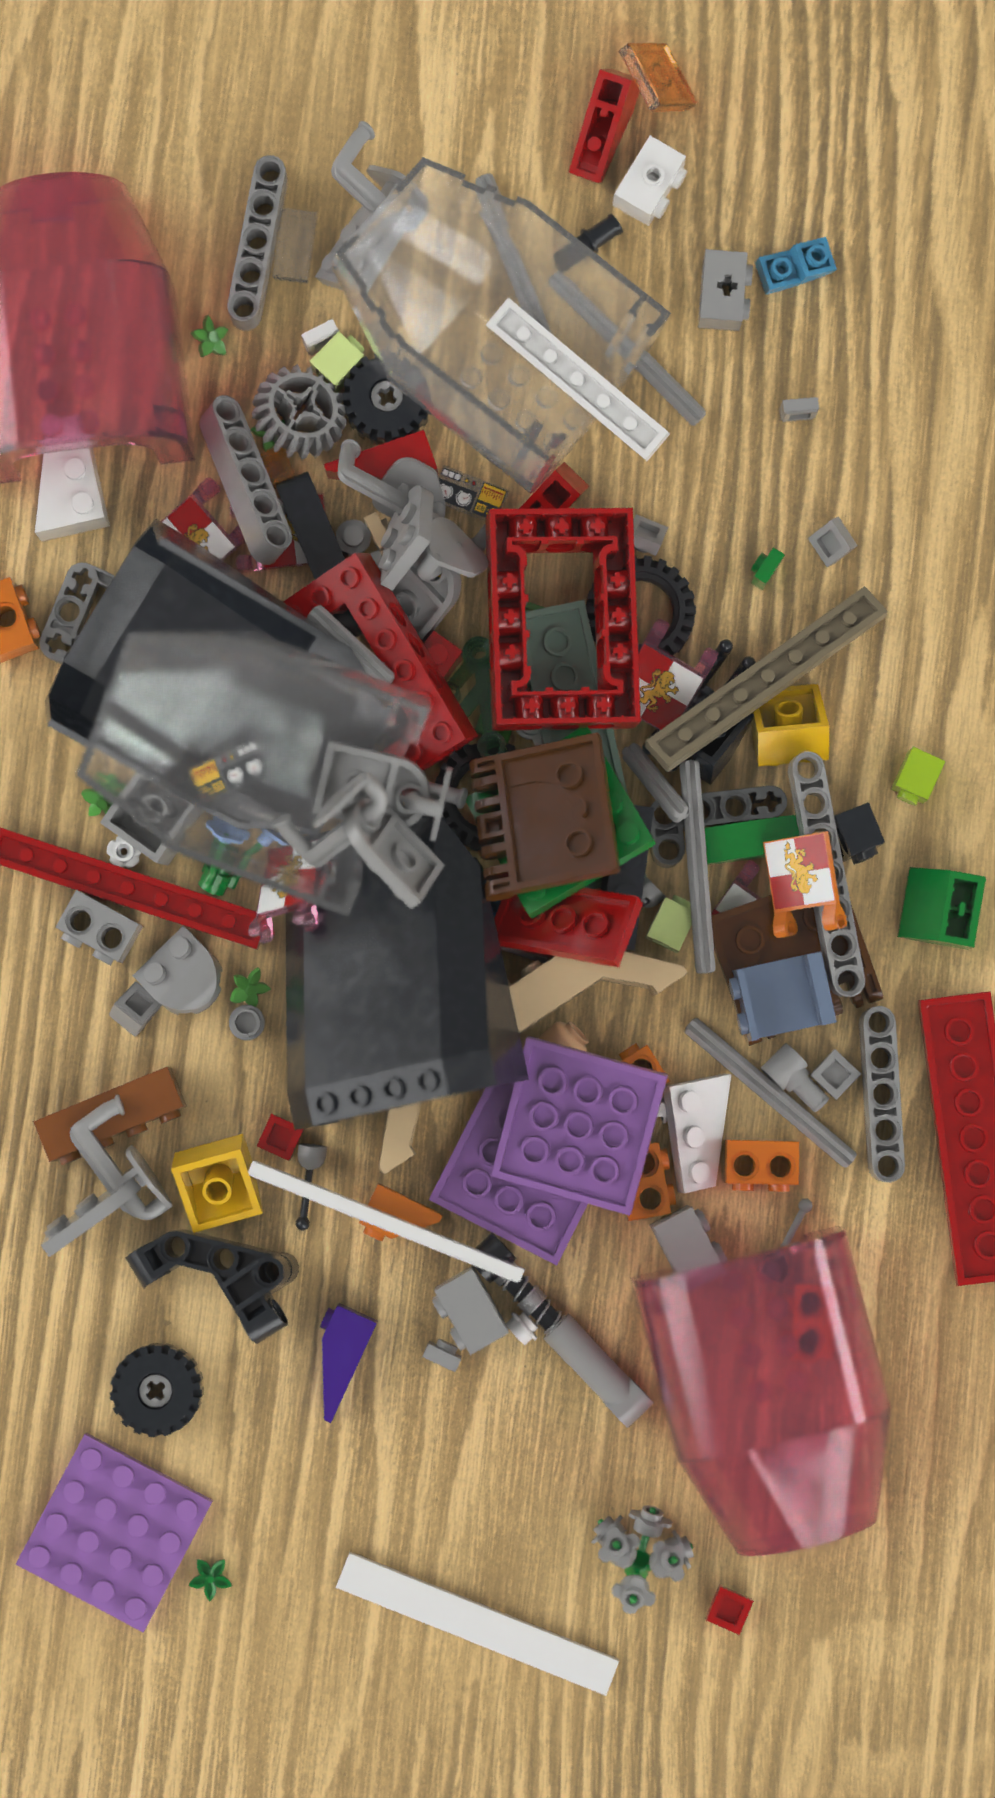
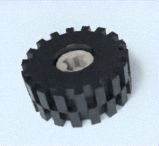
(365, 408)
(157, 1364)

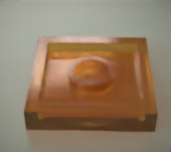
(658, 77)

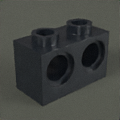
(858, 834)

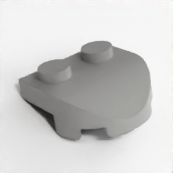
(182, 975)

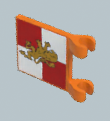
(802, 878)

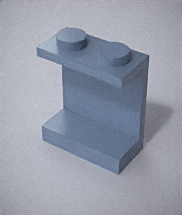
(782, 996)

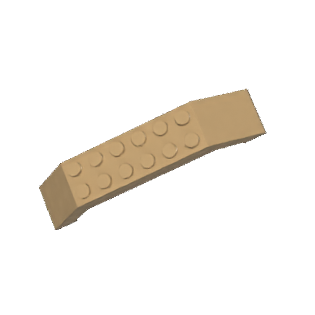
(533, 998)

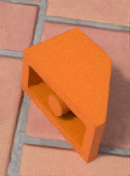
(401, 1207)

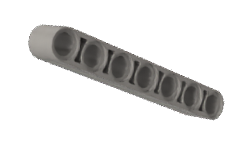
(825, 821)

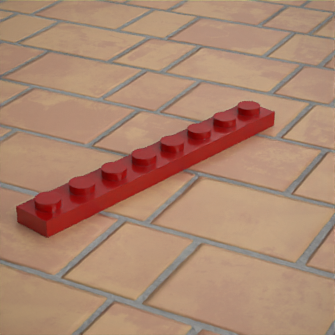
(127, 888)

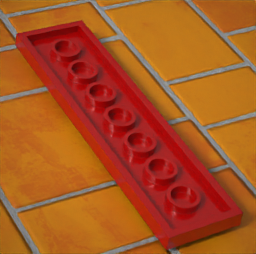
(961, 1079)

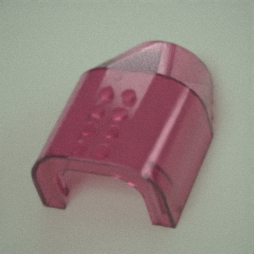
(85, 325)
(772, 1391)

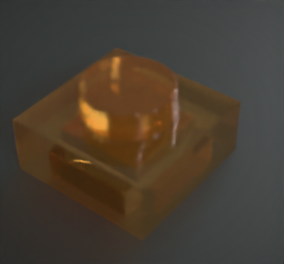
(277, 466)

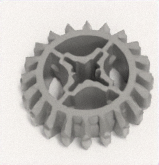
(279, 394)

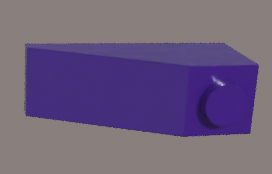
(342, 1348)

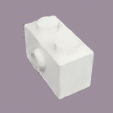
(650, 180)

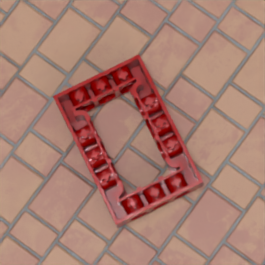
(610, 538)
(395, 643)

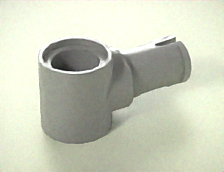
(789, 1072)

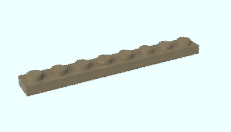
(765, 679)

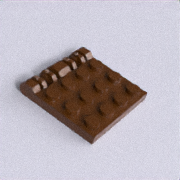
(548, 812)
(747, 939)

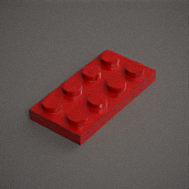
(582, 927)

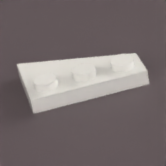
(696, 1129)

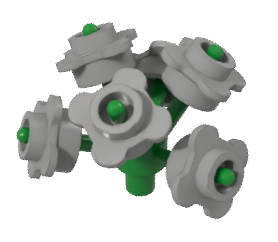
(622, 1552)

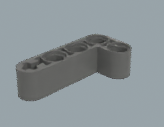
(717, 816)

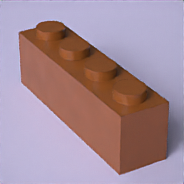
(143, 1099)

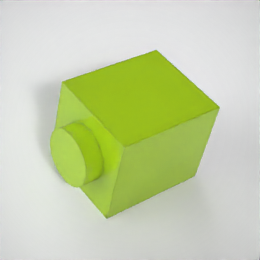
(917, 776)

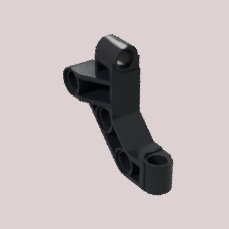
(246, 1283)

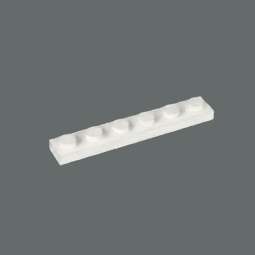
(577, 379)

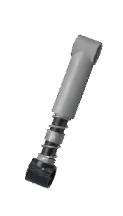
(571, 1342)

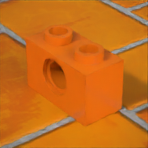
(22, 635)

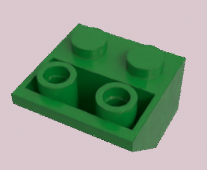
(941, 907)

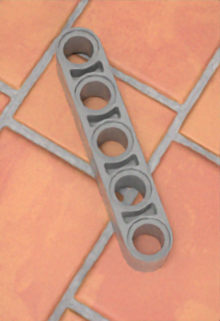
(254, 227)
(245, 480)
(890, 1110)

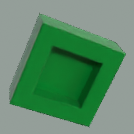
(765, 567)

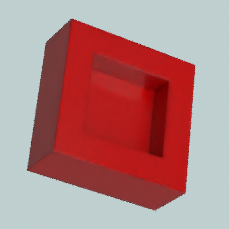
(279, 1137)
(729, 1609)

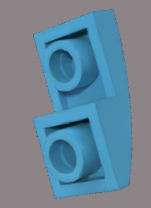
(795, 266)

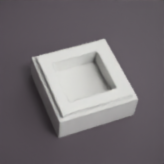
(318, 337)

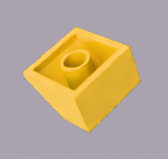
(791, 725)
(217, 1183)

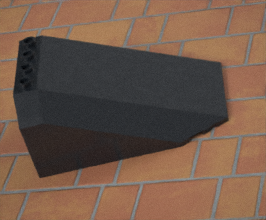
(170, 587)
(399, 997)

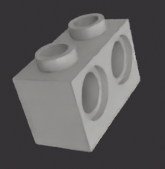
(102, 920)

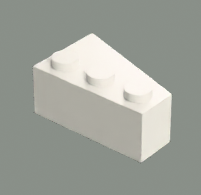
(69, 495)

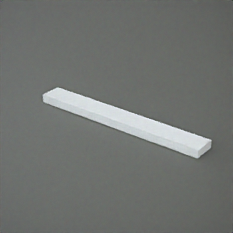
(386, 1221)
(477, 1623)

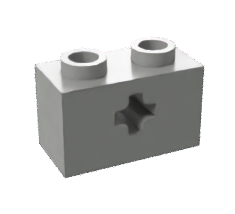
(726, 269)

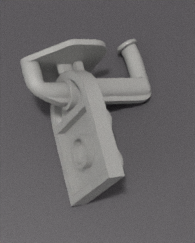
(360, 188)
(409, 496)
(450, 553)
(395, 775)
(375, 834)
(120, 1186)

